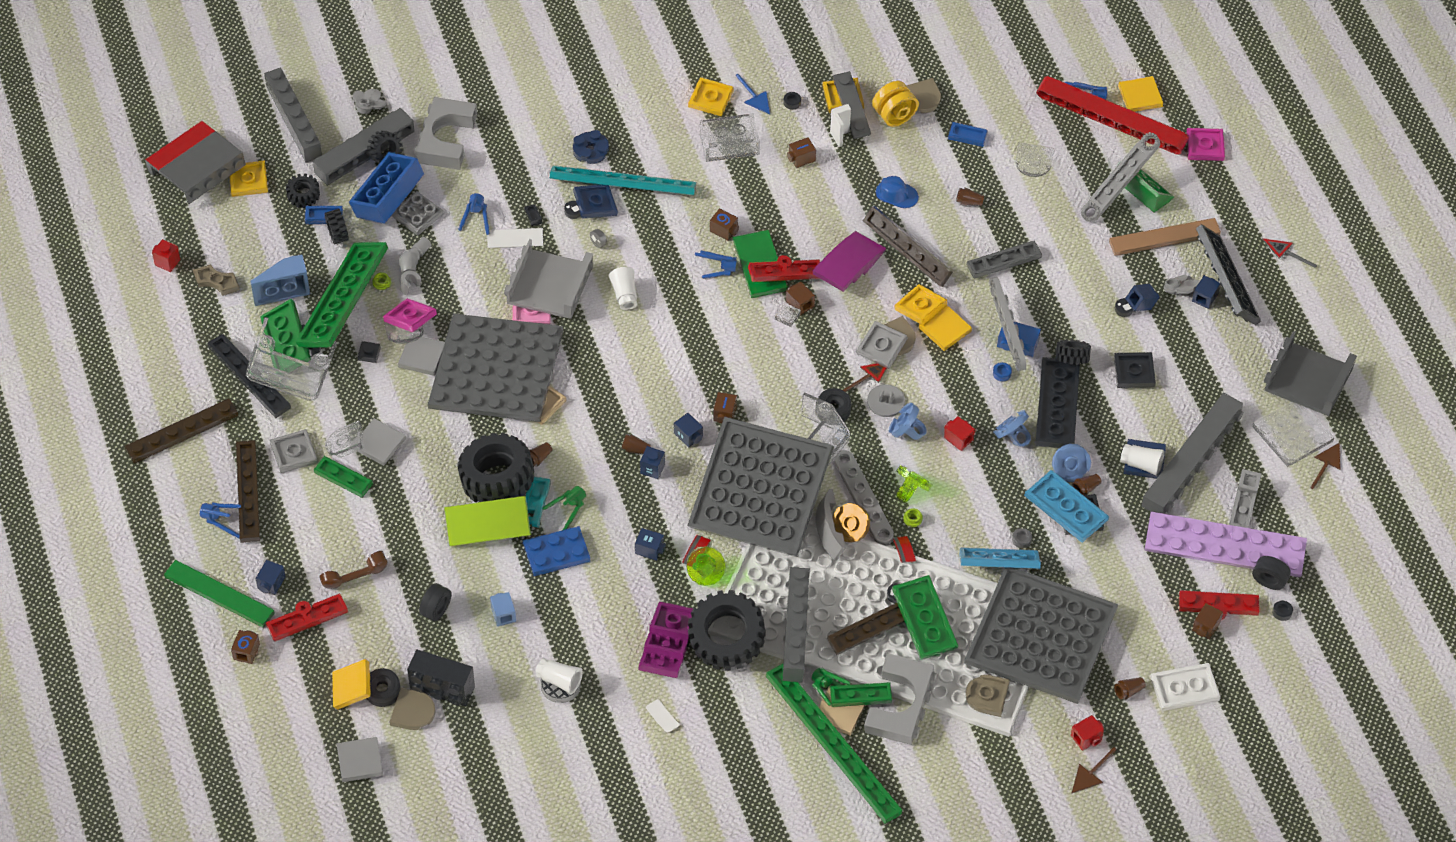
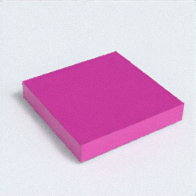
(1205, 144)
(409, 315)

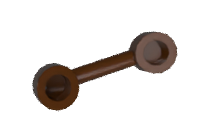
(376, 563)

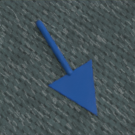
(758, 101)

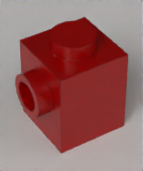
(166, 255)
(959, 433)
(1087, 732)

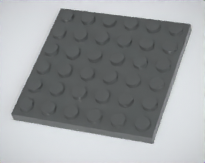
(496, 367)
(760, 486)
(1041, 634)

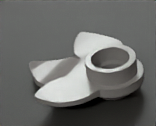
(368, 100)
(1180, 285)

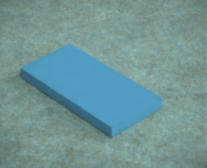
(1066, 506)
(999, 557)

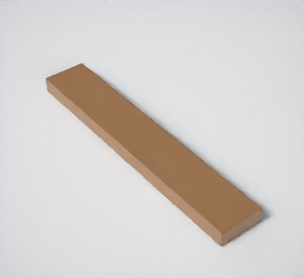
(1160, 237)

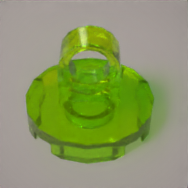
(911, 482)
(705, 565)

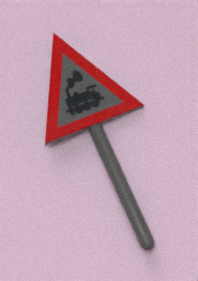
(1282, 247)

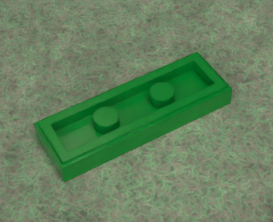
(343, 476)
(861, 694)

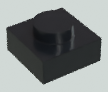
(369, 352)

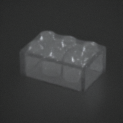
(729, 137)

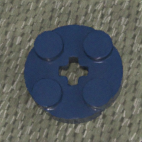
(586, 139)

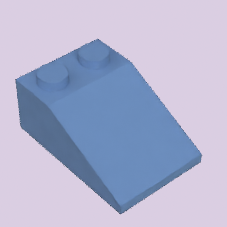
(281, 281)

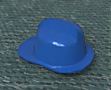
(896, 192)

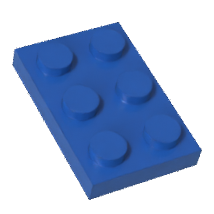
(556, 551)

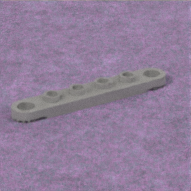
(1120, 177)
(1006, 318)
(863, 496)

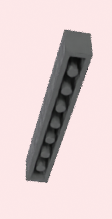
(1193, 454)

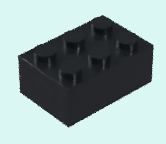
(441, 678)

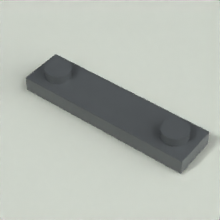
(849, 95)
(1004, 259)

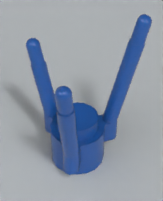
(1095, 90)
(475, 205)
(727, 263)
(212, 512)

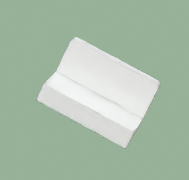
(840, 123)

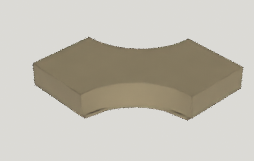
(224, 282)

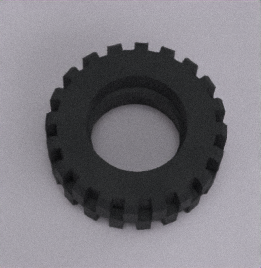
(491, 452)
(726, 605)

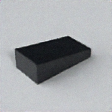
(533, 215)

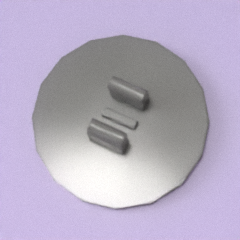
(885, 400)

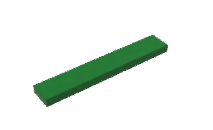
(219, 593)

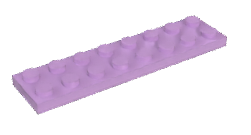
(1222, 542)

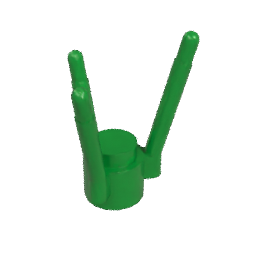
(573, 497)
(823, 678)

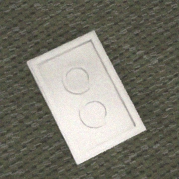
(1185, 687)

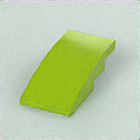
(487, 521)

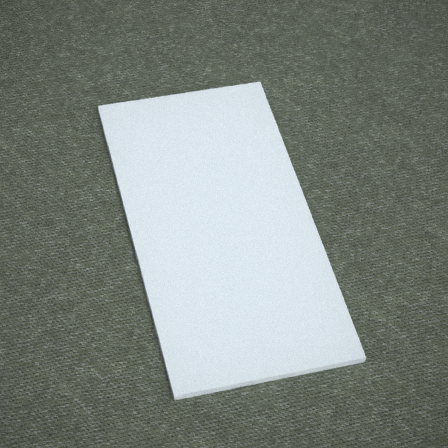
(854, 589)

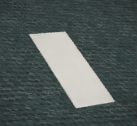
(514, 237)

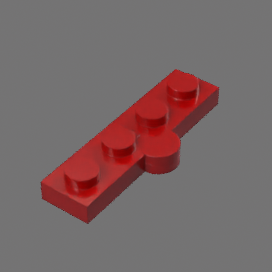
(783, 269)
(1226, 602)
(306, 616)

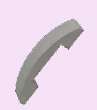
(1245, 498)
(831, 540)

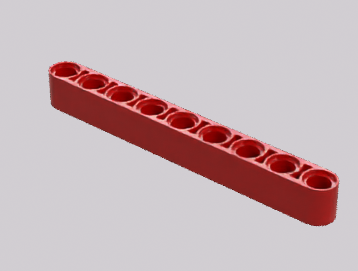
(1111, 114)

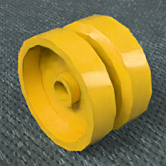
(895, 103)

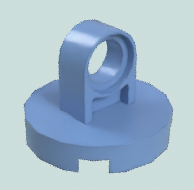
(906, 423)
(1012, 427)
(1071, 462)

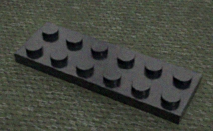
(1228, 275)
(1057, 403)

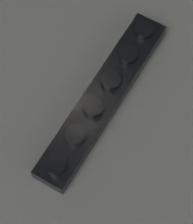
(238, 364)

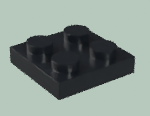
(1134, 370)

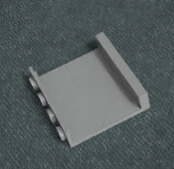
(548, 282)

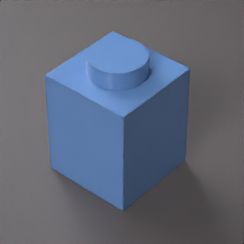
(503, 609)

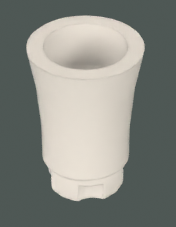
(624, 287)
(1143, 458)
(559, 674)

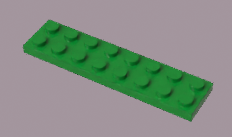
(342, 294)

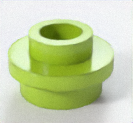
(381, 277)
(913, 513)

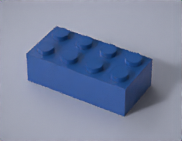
(386, 187)

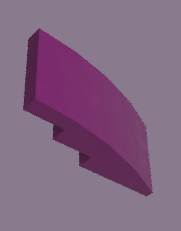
(849, 261)
(666, 640)

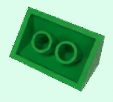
(1148, 191)

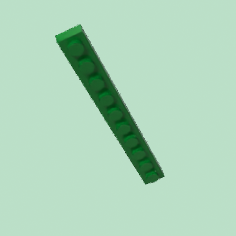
(835, 746)

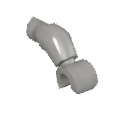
(408, 263)

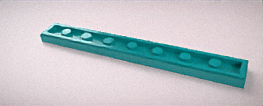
(623, 180)

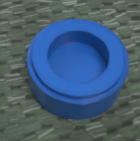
(1002, 371)

